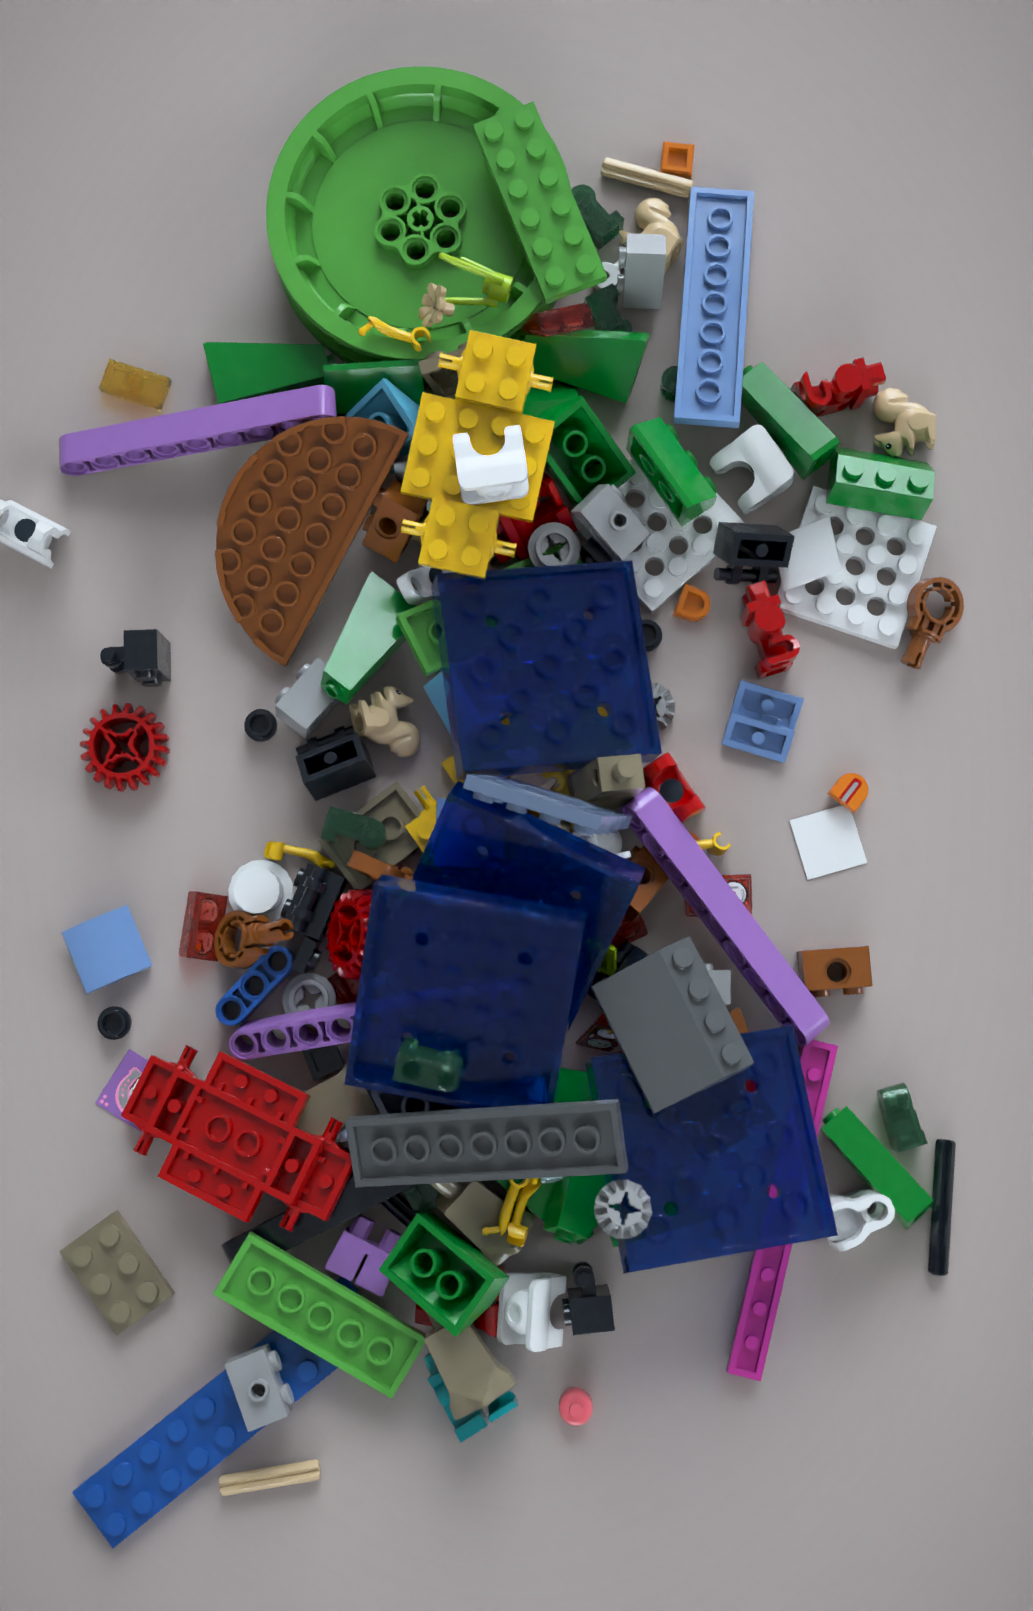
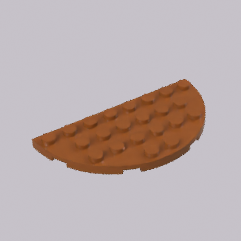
(295, 520)

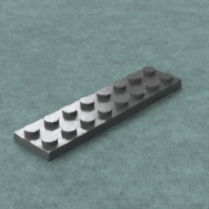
(487, 1143)

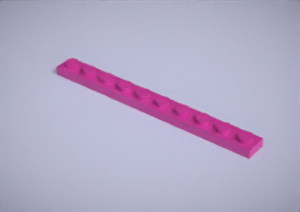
(770, 1264)

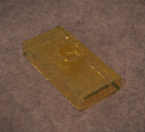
(135, 384)

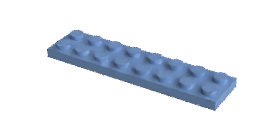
(714, 308)

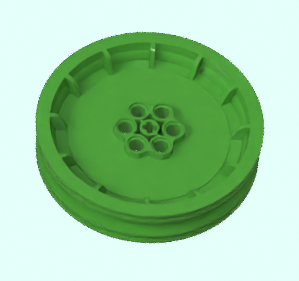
(330, 212)

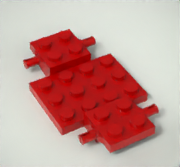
(237, 1138)

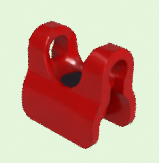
(671, 784)

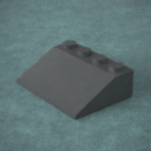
(672, 1025)

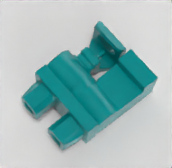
(475, 1421)

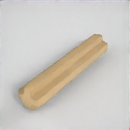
(646, 177)
(269, 1477)

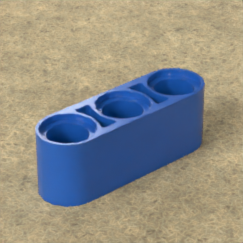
(240, 991)

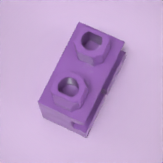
(351, 1250)

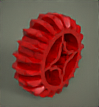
(103, 729)
(348, 932)

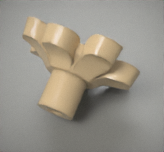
(435, 306)

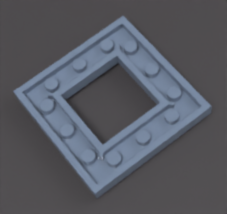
(553, 806)

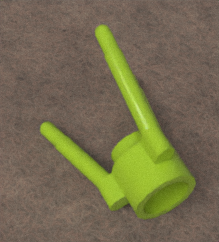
(495, 285)

